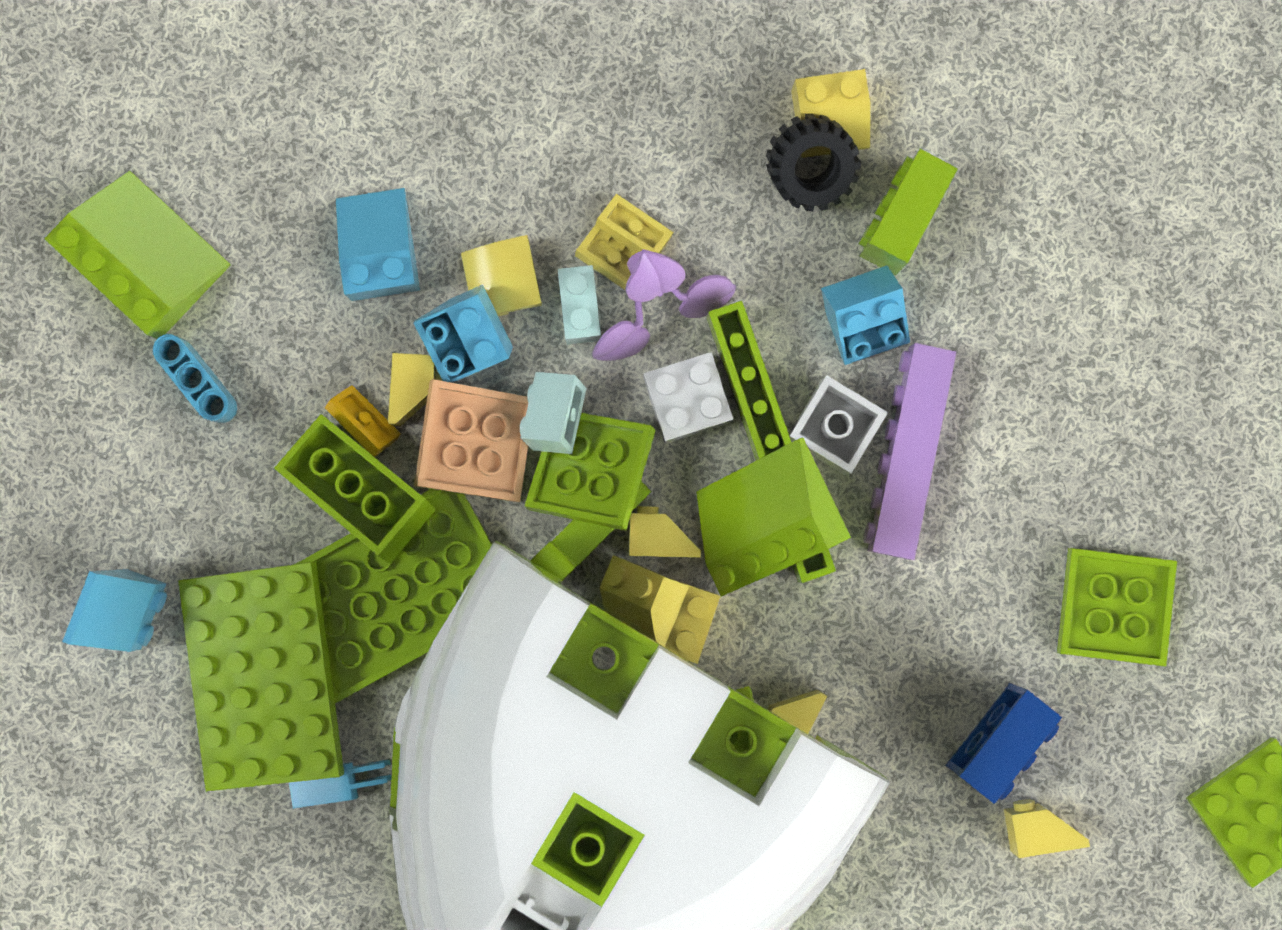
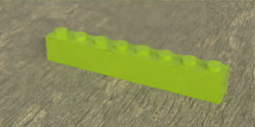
(756, 402)

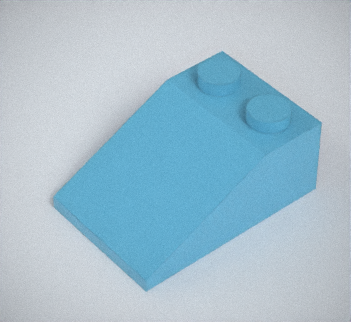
(376, 245)
(116, 610)

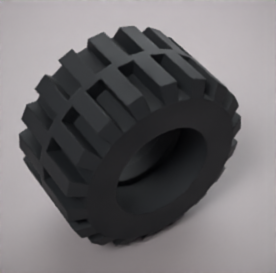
(829, 184)

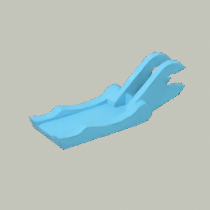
(335, 789)

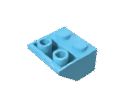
(866, 314)
(464, 335)

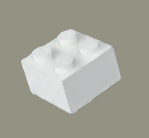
(688, 397)
(837, 425)

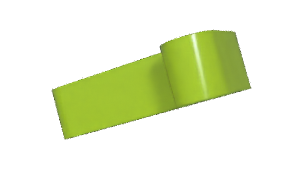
(576, 543)

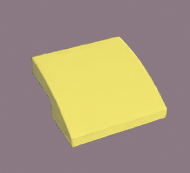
(617, 236)
(505, 272)

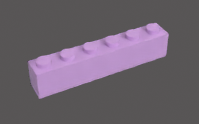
(910, 452)

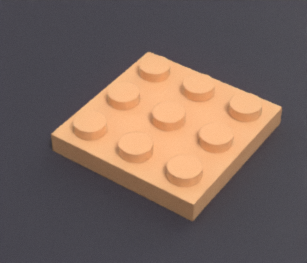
(472, 442)

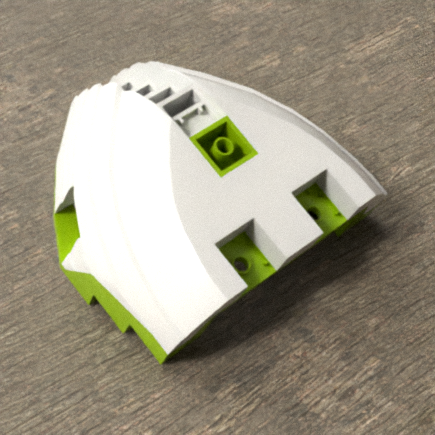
(600, 793)

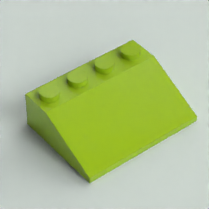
(138, 253)
(767, 518)

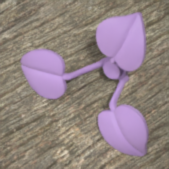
(651, 277)

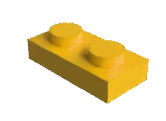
(362, 420)

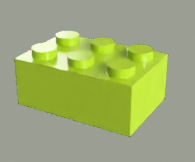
(906, 211)

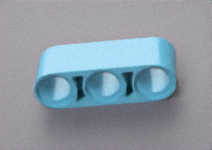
(183, 367)

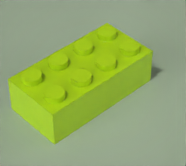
(355, 488)

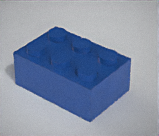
(1004, 742)

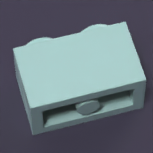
(579, 304)
(553, 412)

